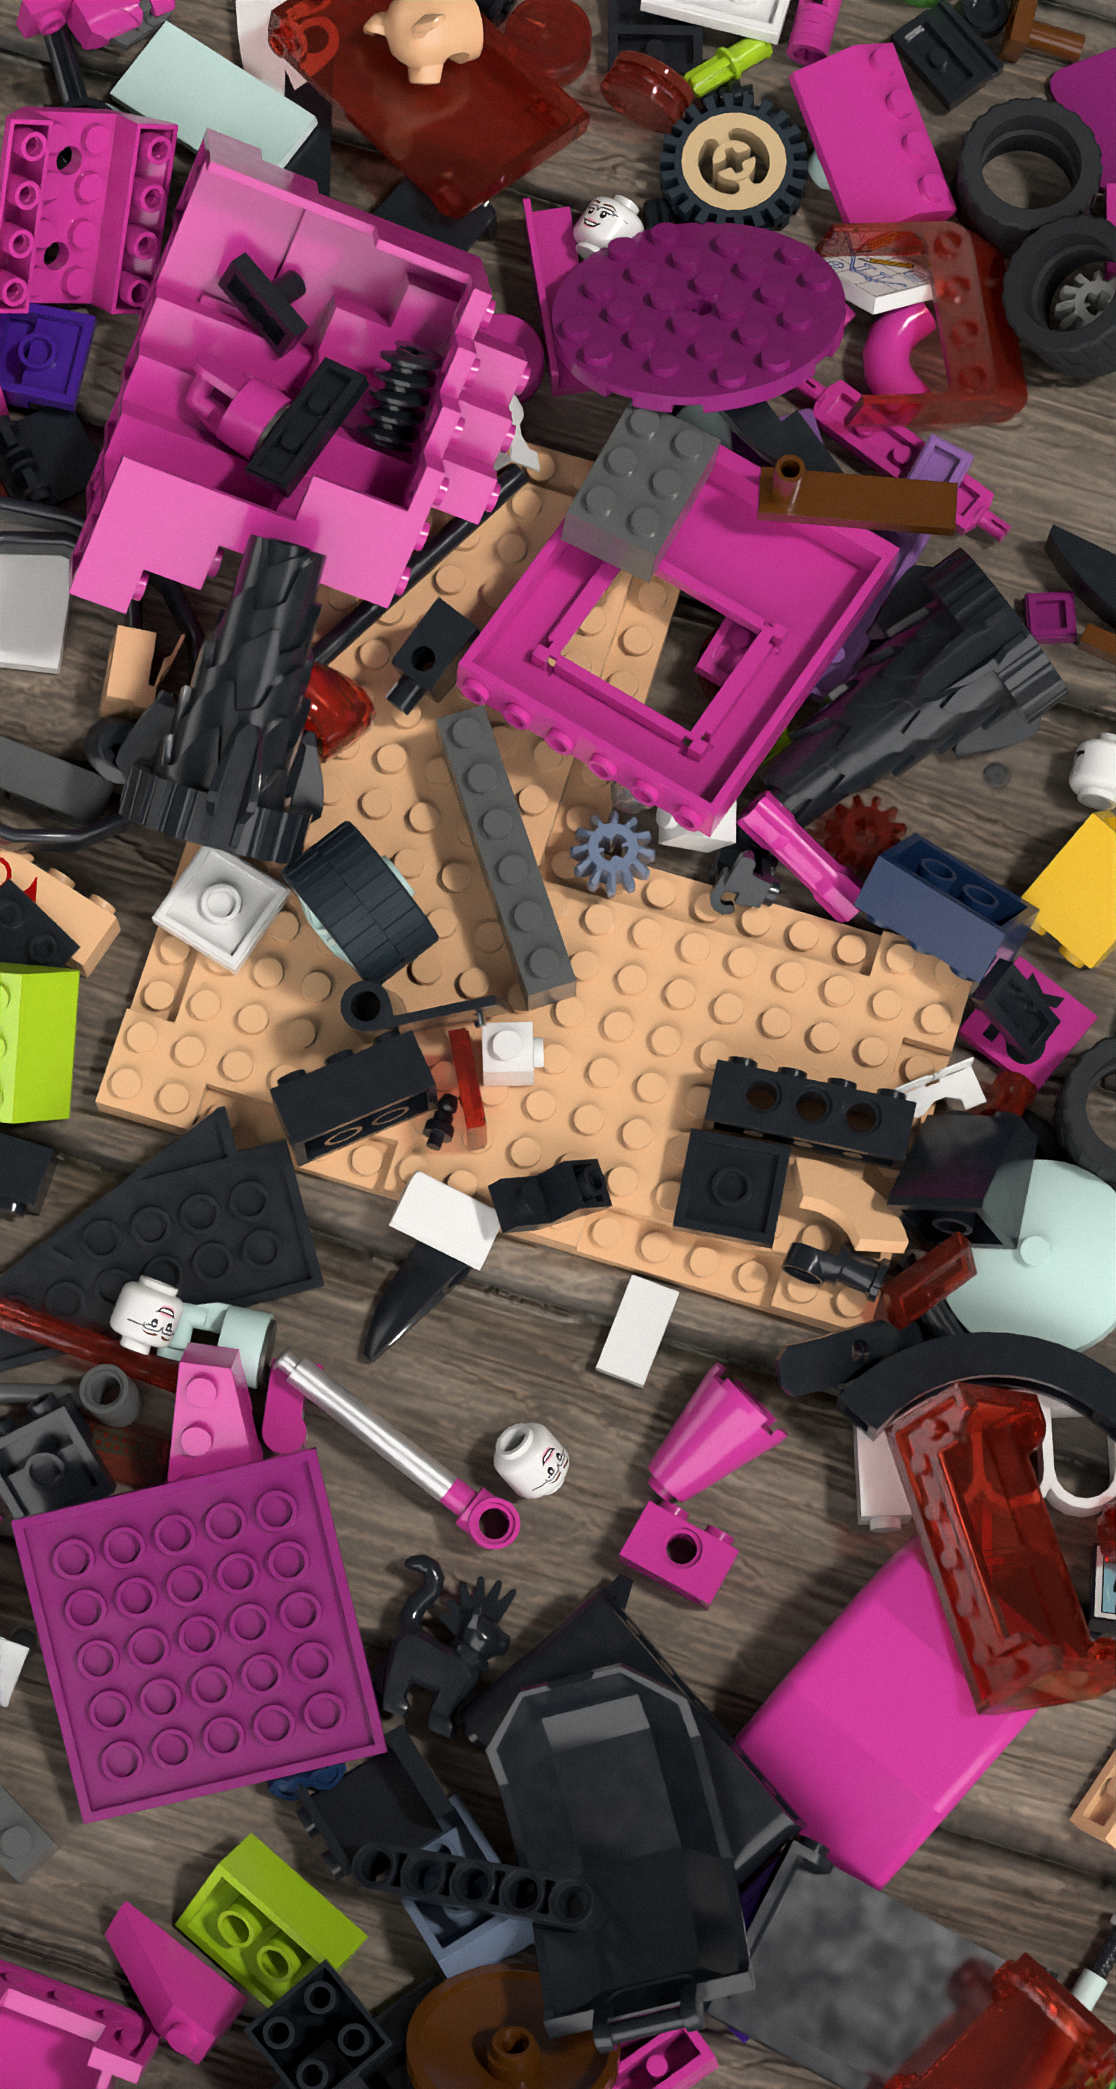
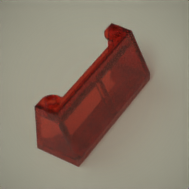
(997, 1550)

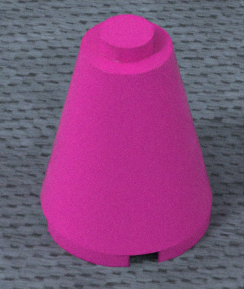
(712, 1438)

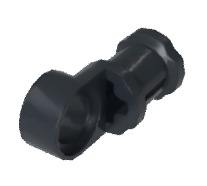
(847, 1268)

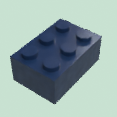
(945, 907)

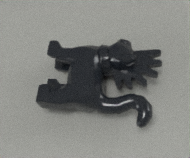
(424, 1661)

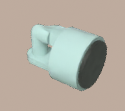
(238, 1327)

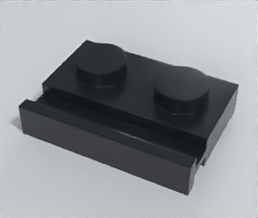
(946, 54)

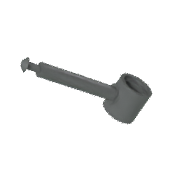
(88, 1393)

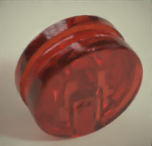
(553, 37)
(646, 91)

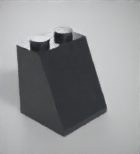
(967, 1179)

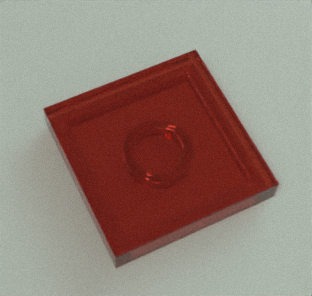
(467, 1089)

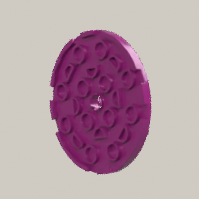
(765, 322)

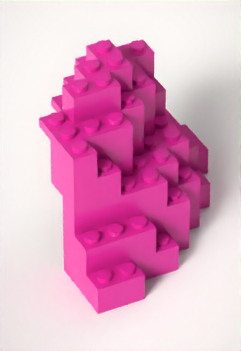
(177, 493)

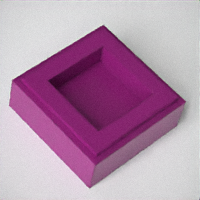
(1051, 617)

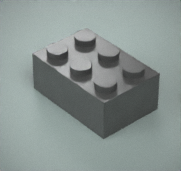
(640, 490)

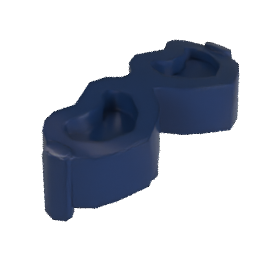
(321, 1779)

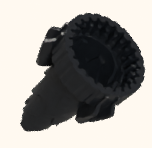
(945, 676)
(233, 750)

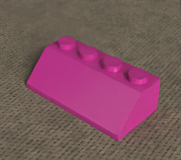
(871, 137)

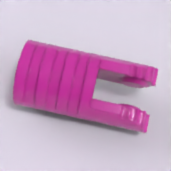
(813, 30)

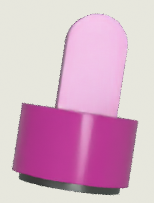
(250, 415)

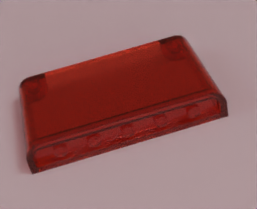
(450, 138)

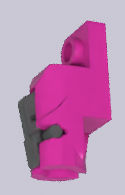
(95, 21)

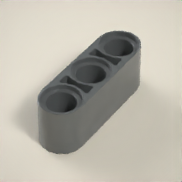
(51, 785)

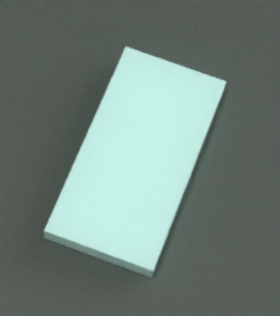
(200, 90)

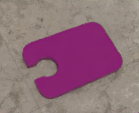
(1091, 93)

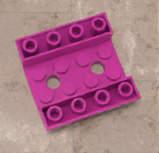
(99, 208)

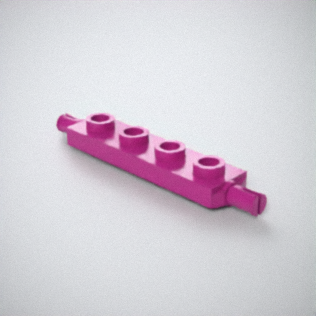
(894, 452)

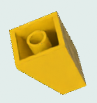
(1080, 893)

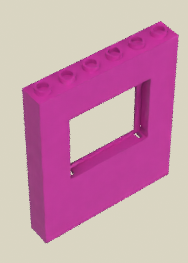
(778, 579)

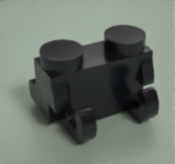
(745, 871)

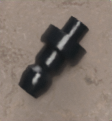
(733, 86)
(440, 1128)

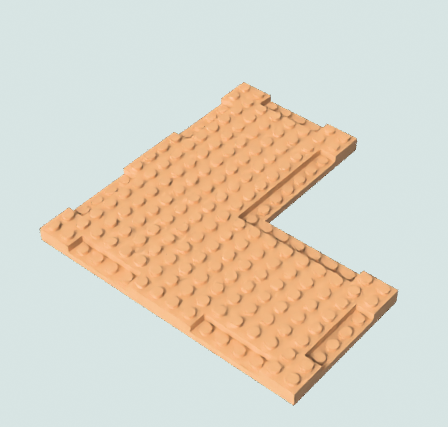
(655, 968)

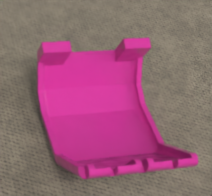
(878, 1725)

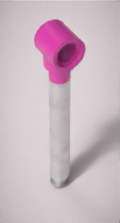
(400, 1451)

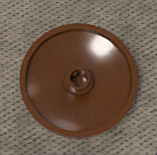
(491, 2035)

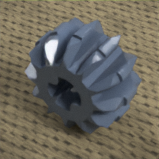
(619, 869)

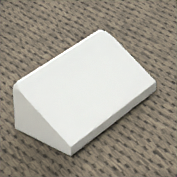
(446, 1219)

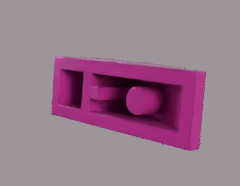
(177, 1990)

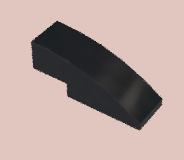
(1086, 570)

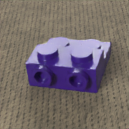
(44, 356)

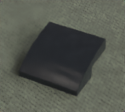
(664, 38)

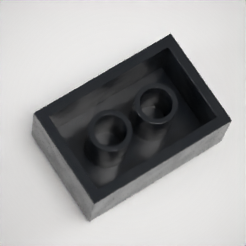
(354, 1096)

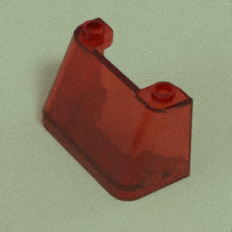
(1024, 2040)

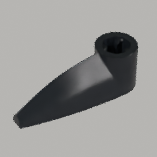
(412, 1294)

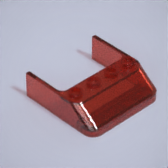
(975, 338)

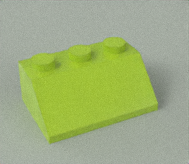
(37, 1041)
(267, 1922)

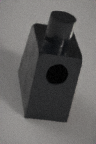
(440, 638)

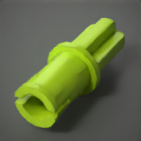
(727, 65)

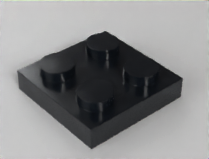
(731, 1188)

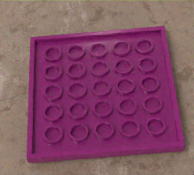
(199, 1635)

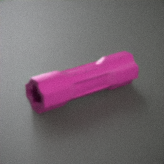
(776, 830)

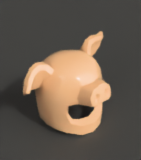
(429, 33)

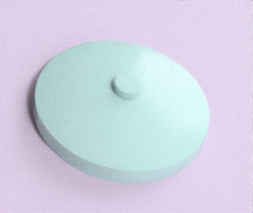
(1063, 1268)

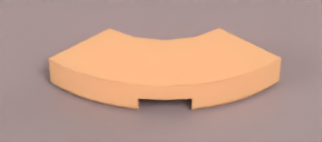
(850, 1204)

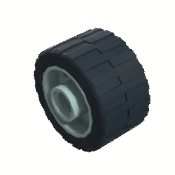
(360, 904)

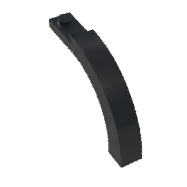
(983, 1360)

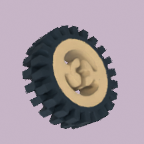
(728, 134)

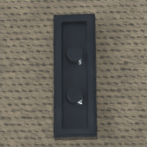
(306, 427)

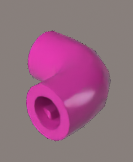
(889, 350)

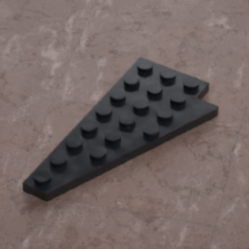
(191, 1216)

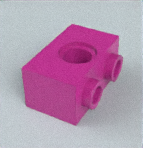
(695, 1580)

